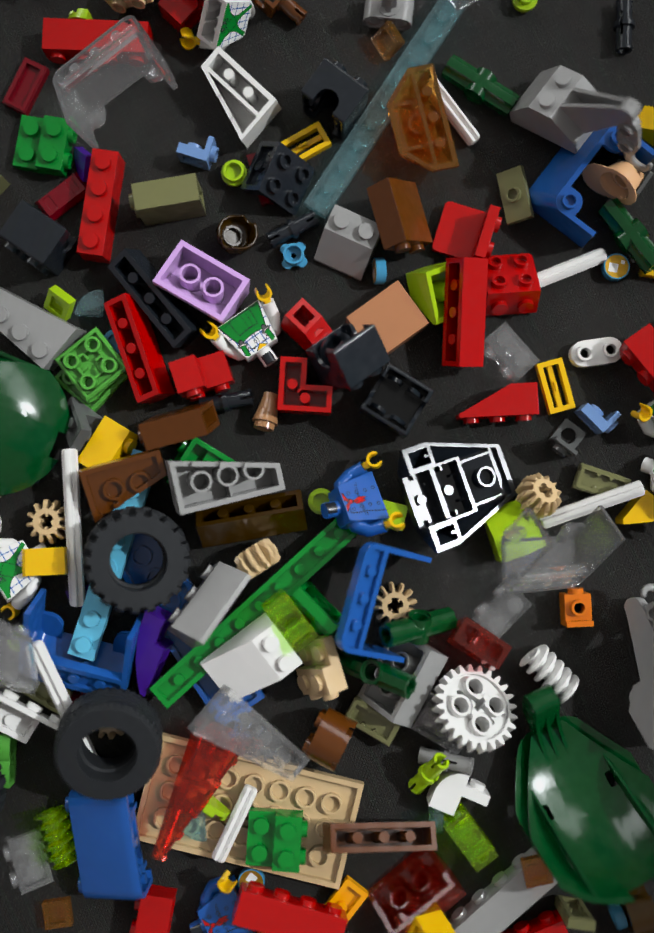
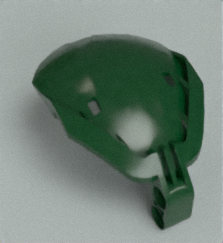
(30, 419)
(599, 833)

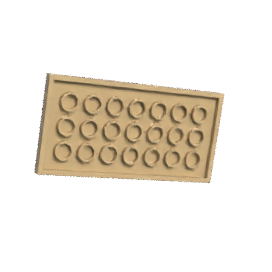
(319, 794)

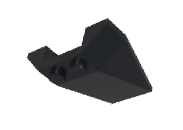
(452, 489)

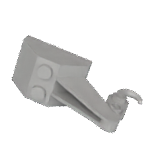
(568, 109)
(641, 697)

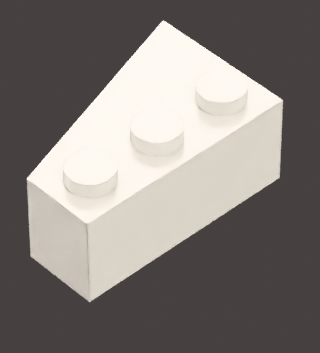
(242, 97)

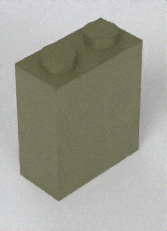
(167, 199)

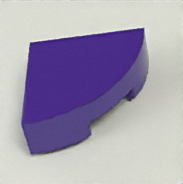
(82, 162)

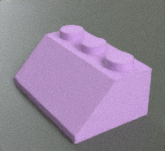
(203, 282)

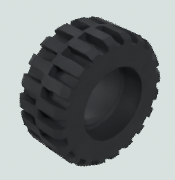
(136, 596)

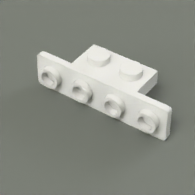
(21, 719)

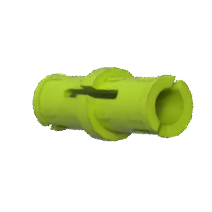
(428, 773)

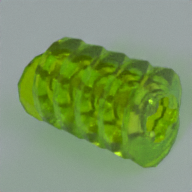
(58, 836)

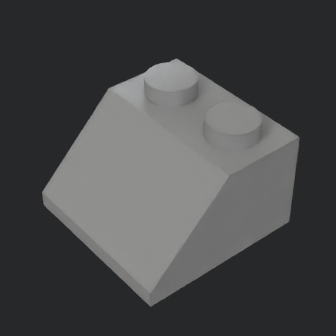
(347, 242)

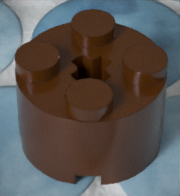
(330, 738)

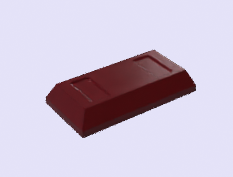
(63, 197)

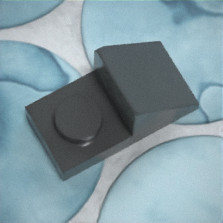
(81, 424)

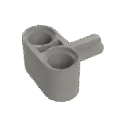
(379, 11)

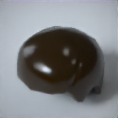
(236, 234)

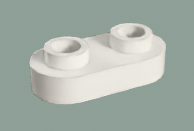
(596, 352)

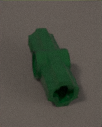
(479, 85)
(629, 234)
(417, 627)
(388, 677)

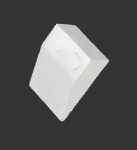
(252, 658)

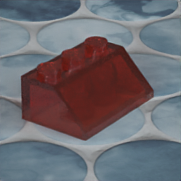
(415, 888)

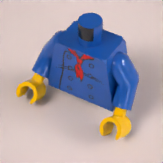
(358, 502)
(217, 907)

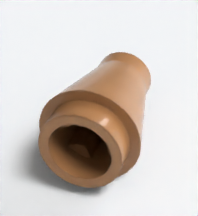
(266, 415)

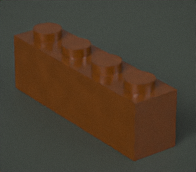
(379, 837)

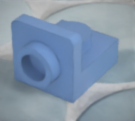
(197, 156)
(592, 417)

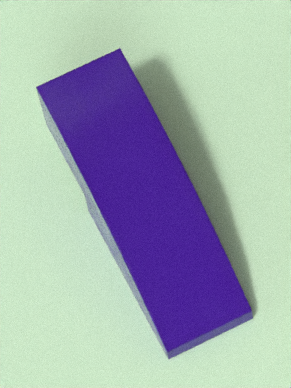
(152, 648)

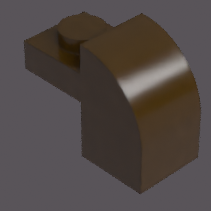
(641, 912)

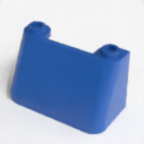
(108, 848)

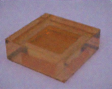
(387, 40)
(535, 871)
(57, 913)

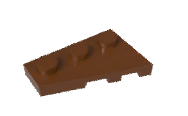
(118, 480)

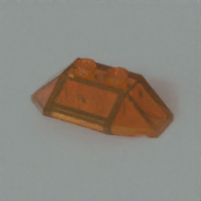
(421, 121)

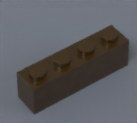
(252, 518)

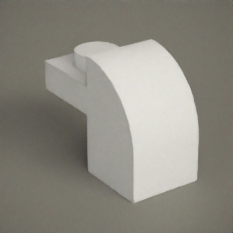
(449, 789)

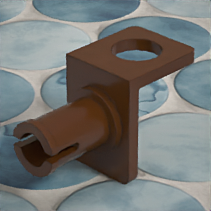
(288, 7)

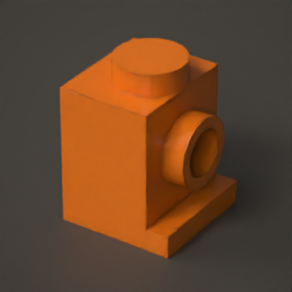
(568, 600)

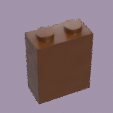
(399, 216)
(178, 425)

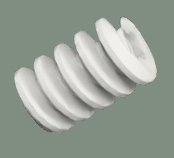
(552, 671)

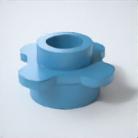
(296, 248)

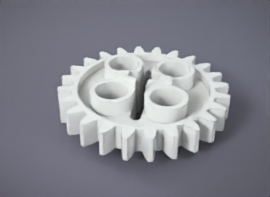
(474, 709)

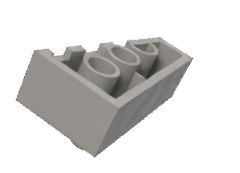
(36, 330)
(216, 483)

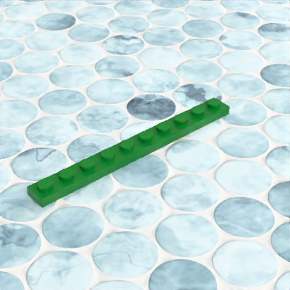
(289, 578)

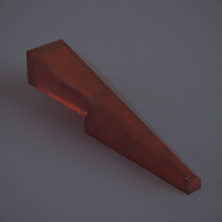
(195, 784)

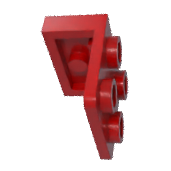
(466, 231)
(512, 285)

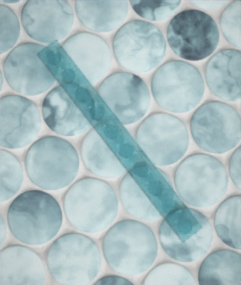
(375, 117)

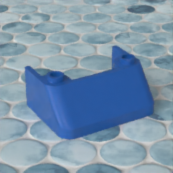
(552, 191)
(362, 598)
(113, 662)

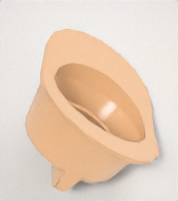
(614, 181)

